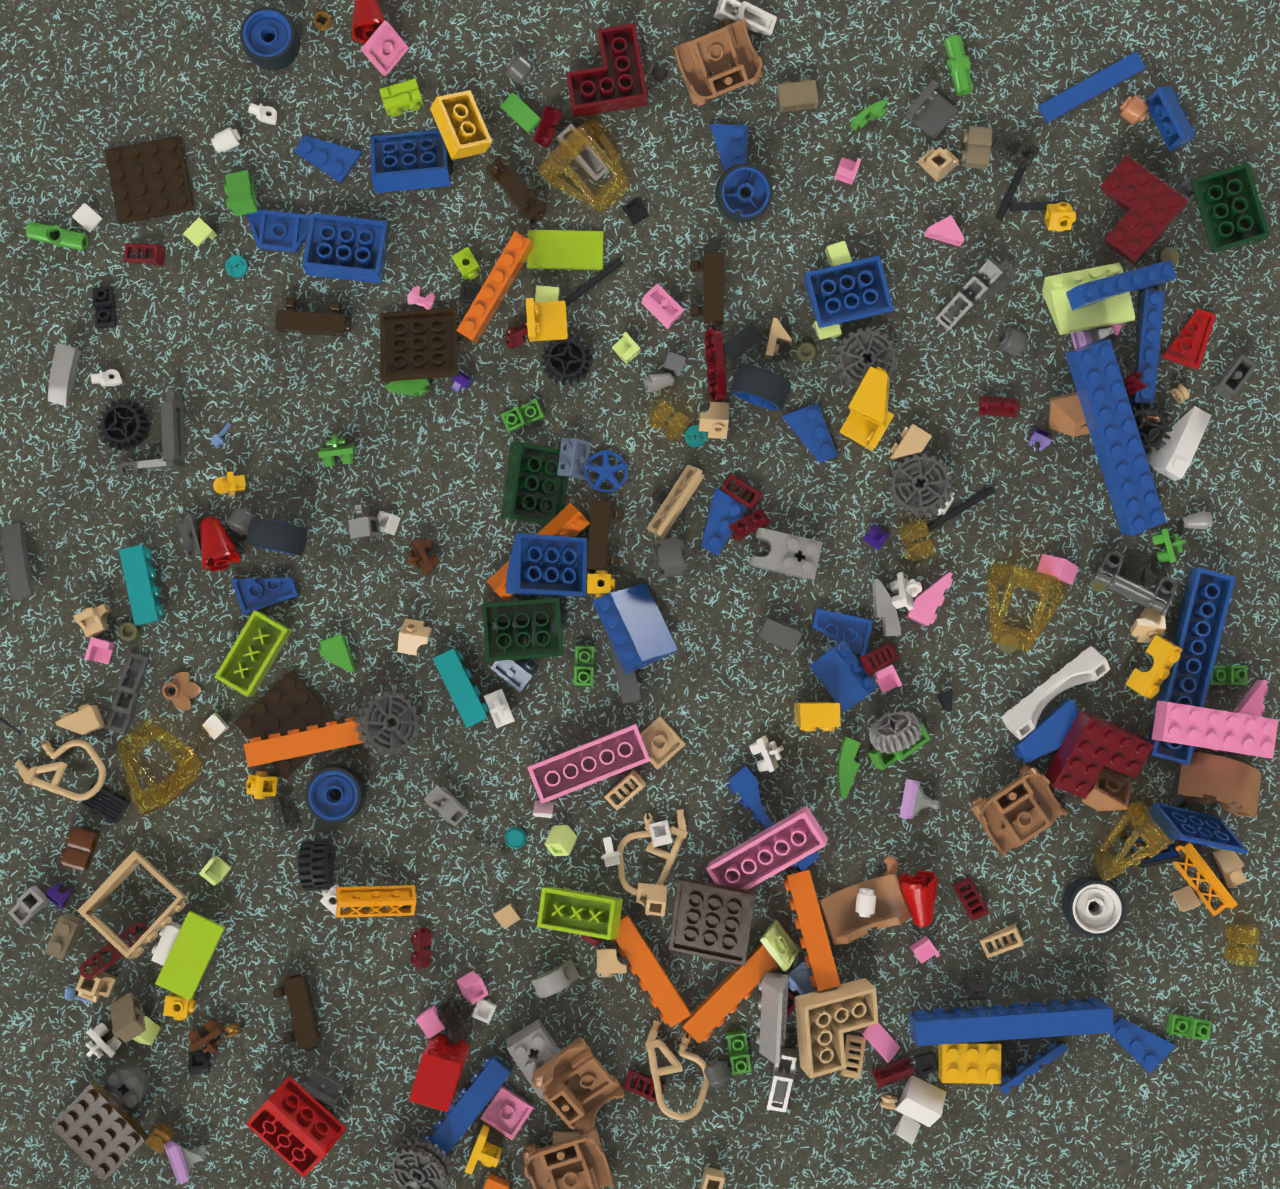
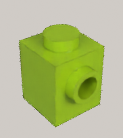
(466, 264)

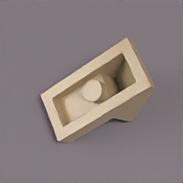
(776, 334)
(1229, 867)

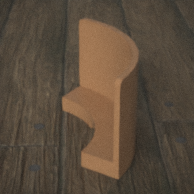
(1221, 781)
(847, 925)

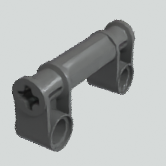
(1157, 598)

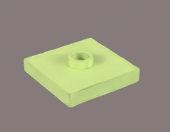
(780, 945)

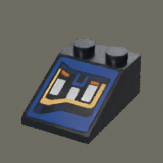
(1167, 855)

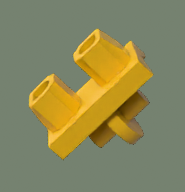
(229, 483)

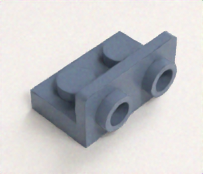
(573, 458)
(515, 672)

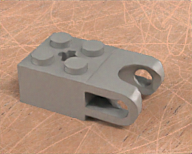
(782, 552)
(532, 1037)

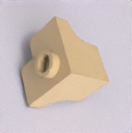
(938, 162)
(715, 420)
(93, 620)
(1148, 625)
(412, 636)
(653, 898)
(609, 963)
(92, 989)

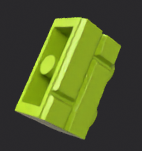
(401, 97)

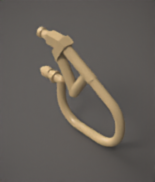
(31, 775)
(670, 857)
(650, 1044)

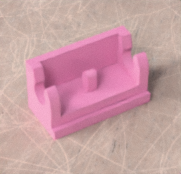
(662, 306)

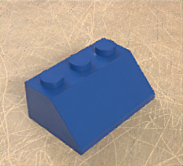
(1170, 118)
(843, 675)

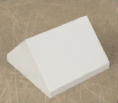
(921, 1101)

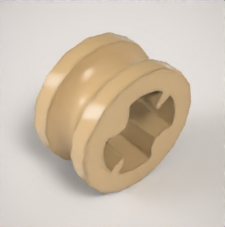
(1180, 393)
(888, 1101)

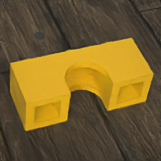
(1164, 657)

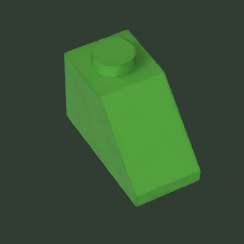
(409, 387)
(337, 652)

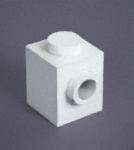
(329, 899)

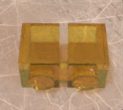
(676, 426)
(919, 550)
(1242, 934)

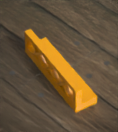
(1208, 875)
(376, 898)

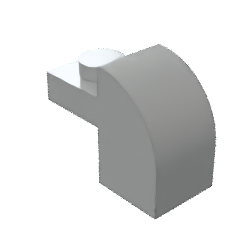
(446, 805)
(28, 905)
(555, 980)

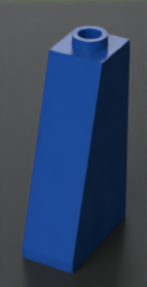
(1048, 733)

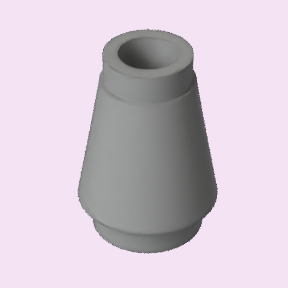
(657, 382)
(1199, 520)

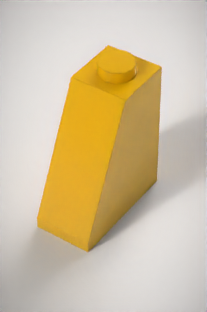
(872, 397)

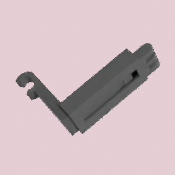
(172, 437)

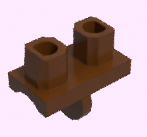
(419, 548)
(197, 1039)

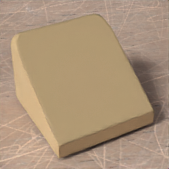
(1186, 898)
(506, 916)

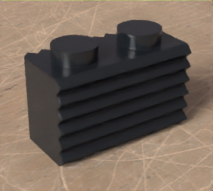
(107, 804)

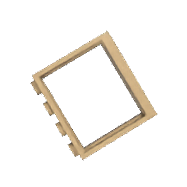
(110, 885)

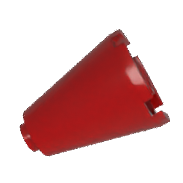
(366, 19)
(216, 545)
(920, 896)

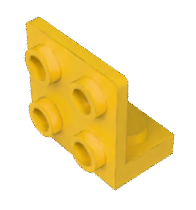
(546, 320)
(864, 431)

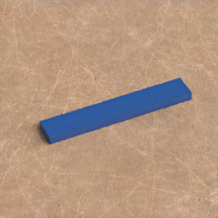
(1091, 87)

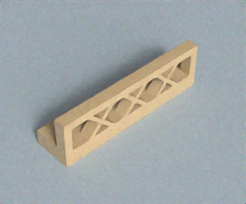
(675, 501)

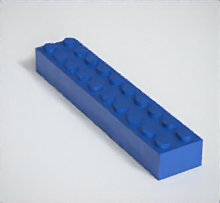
(1115, 437)
(1199, 635)
(1010, 1022)

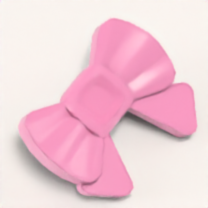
(415, 298)

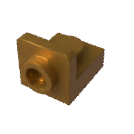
(160, 1134)

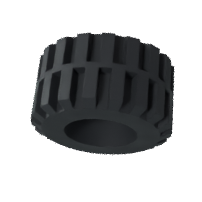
(316, 865)

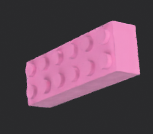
(1215, 729)
(588, 763)
(769, 851)

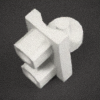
(906, 590)
(499, 708)
(769, 751)
(109, 1047)

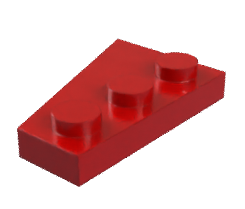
(1191, 341)

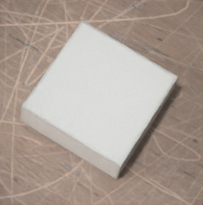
(484, 1011)

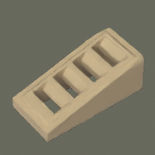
(638, 780)
(998, 935)
(858, 1039)

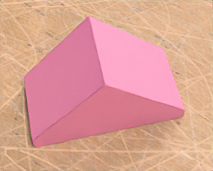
(945, 231)
(1058, 568)

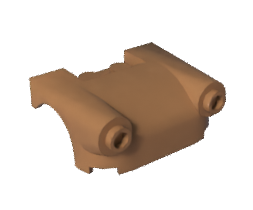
(718, 62)
(1018, 810)
(576, 1085)
(569, 1164)

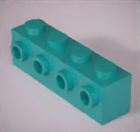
(141, 585)
(461, 688)

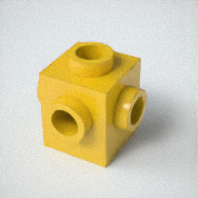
(1059, 216)
(594, 579)
(261, 785)
(178, 1006)

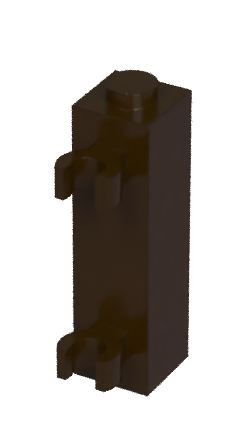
(516, 190)
(712, 288)
(312, 322)
(598, 534)
(302, 1012)

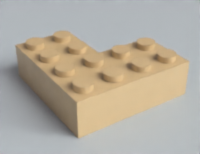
(825, 1017)

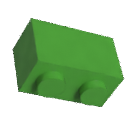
(240, 193)

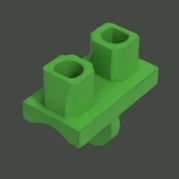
(328, 454)
(1163, 537)

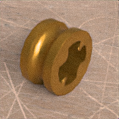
(317, 16)
(233, 1029)

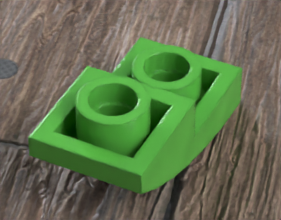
(873, 111)
(520, 113)
(523, 415)
(584, 665)
(1229, 675)
(1189, 1026)
(738, 1052)

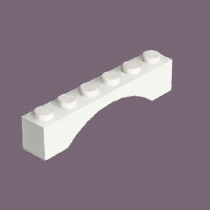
(1085, 668)

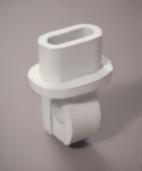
(260, 112)
(103, 378)
(610, 858)

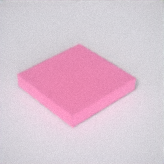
(385, 48)
(507, 1112)

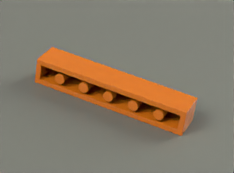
(495, 287)
(566, 523)
(301, 743)
(813, 930)
(651, 973)
(729, 994)

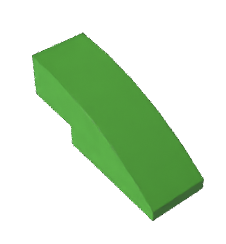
(884, 760)
(846, 766)

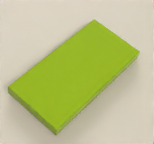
(566, 250)
(190, 955)

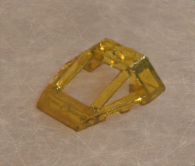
(568, 150)
(1027, 579)
(163, 794)
(1145, 827)

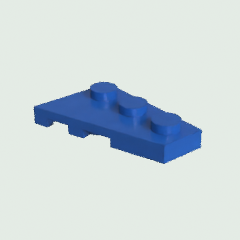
(730, 143)
(328, 157)
(813, 432)
(723, 512)
(263, 592)
(840, 627)
(1140, 1044)

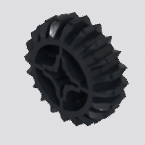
(575, 361)
(1154, 425)
(115, 427)

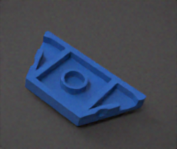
(279, 230)

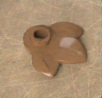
(184, 691)

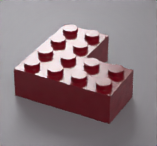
(615, 84)
(1149, 208)
(1091, 746)

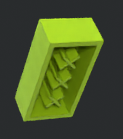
(253, 653)
(580, 912)

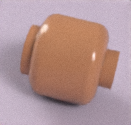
(1134, 109)

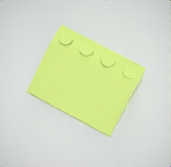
(1104, 313)

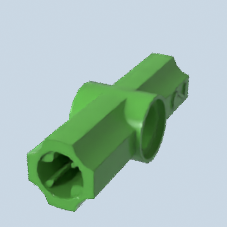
(958, 64)
(47, 234)

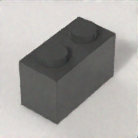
(1234, 376)

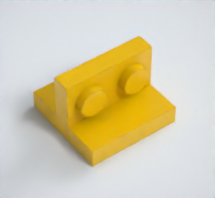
(483, 1151)

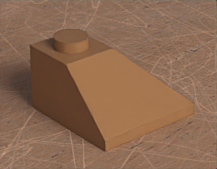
(1067, 415)
(1109, 791)

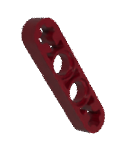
(713, 346)
(116, 954)

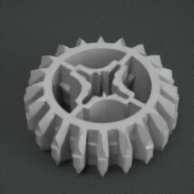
(895, 732)

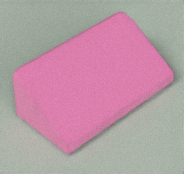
(881, 1041)

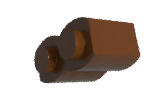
(79, 848)

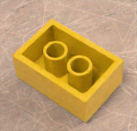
(461, 124)
(817, 714)
(970, 1062)

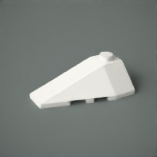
(1180, 449)

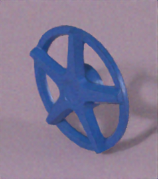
(606, 471)

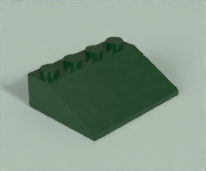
(1230, 208)
(533, 485)
(523, 629)

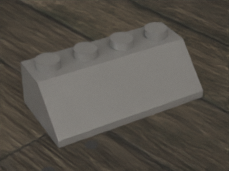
(773, 1016)

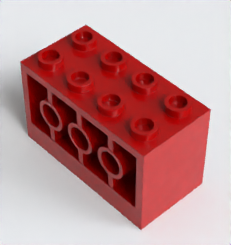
(439, 1072)
(296, 1126)

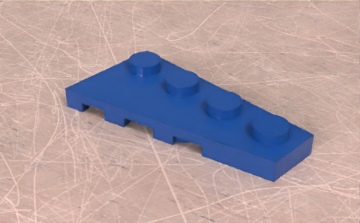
(1054, 1050)

